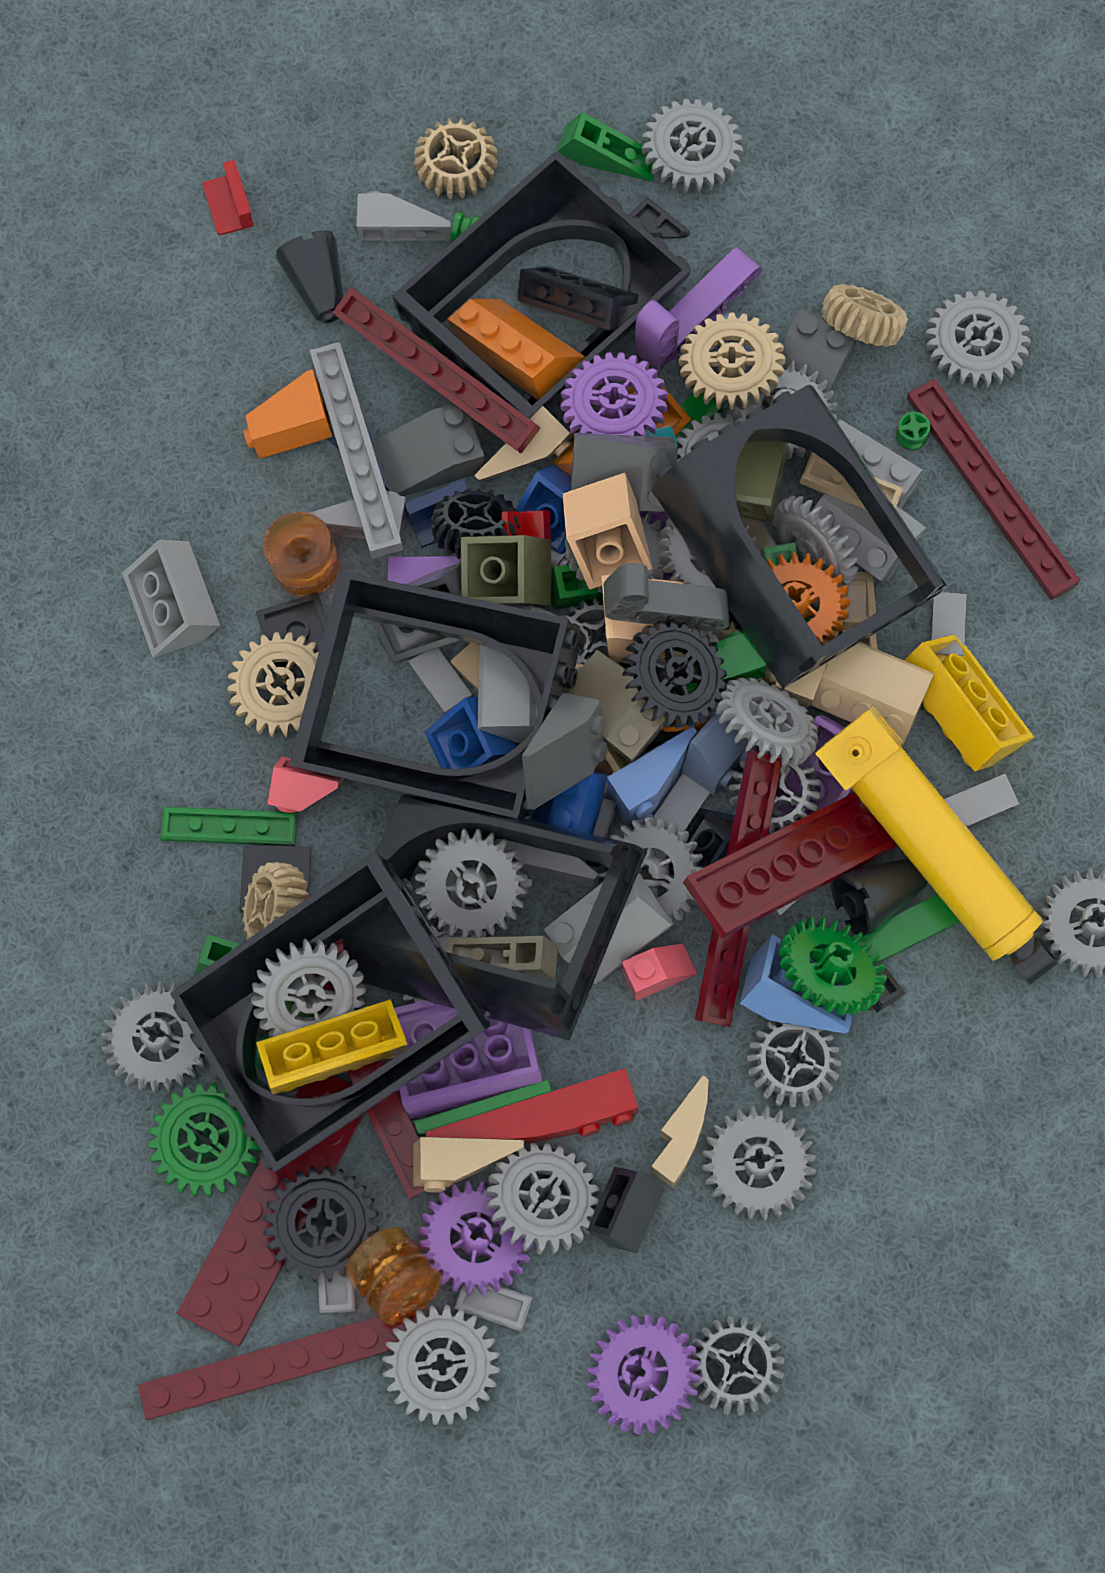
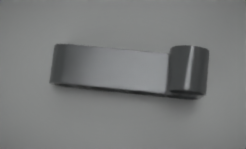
(638, 600)

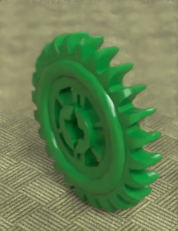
(835, 960)
(170, 1153)

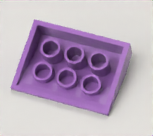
(483, 1068)

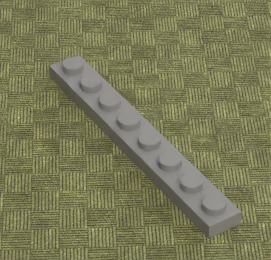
(356, 450)

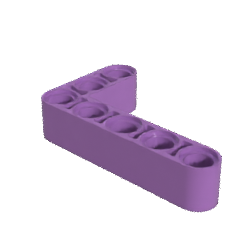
(663, 332)

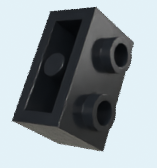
(626, 1211)

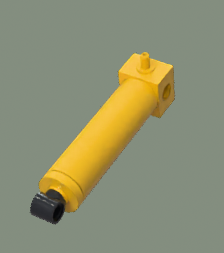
(937, 842)

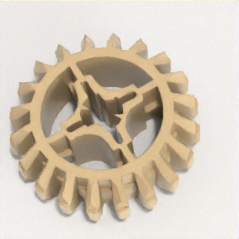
(446, 171)
(864, 315)
(272, 894)

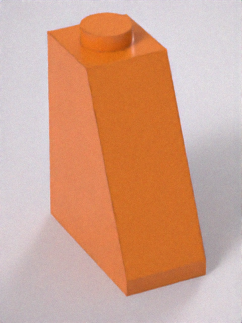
(289, 418)

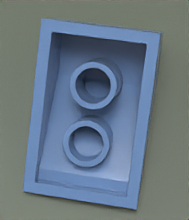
(647, 781)
(773, 997)

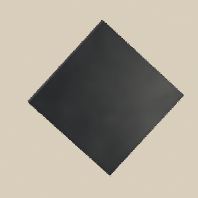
(299, 616)
(258, 856)

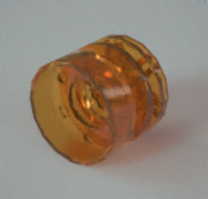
(297, 537)
(393, 1275)

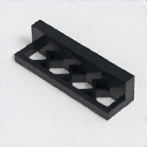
(573, 296)

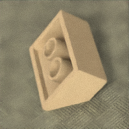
(875, 678)

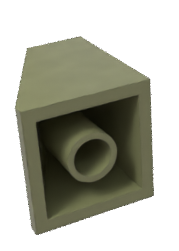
(760, 478)
(506, 569)

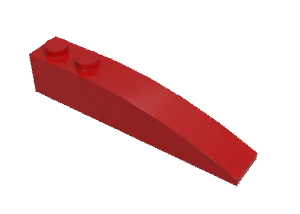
(554, 1114)

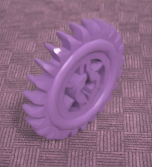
(614, 418)
(442, 1254)
(619, 1361)

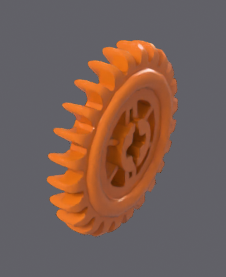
(798, 576)

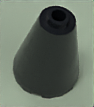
(314, 272)
(876, 893)

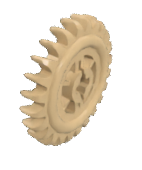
(732, 381)
(260, 659)

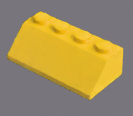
(969, 705)
(332, 1047)

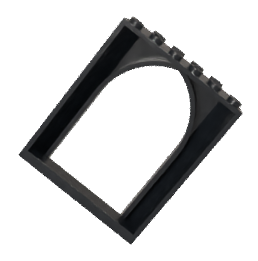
(543, 208)
(704, 509)
(534, 641)
(394, 962)
(225, 1028)

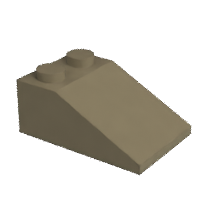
(625, 727)

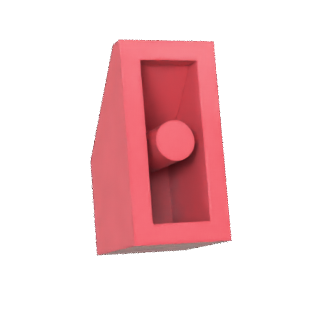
(297, 788)
(657, 970)

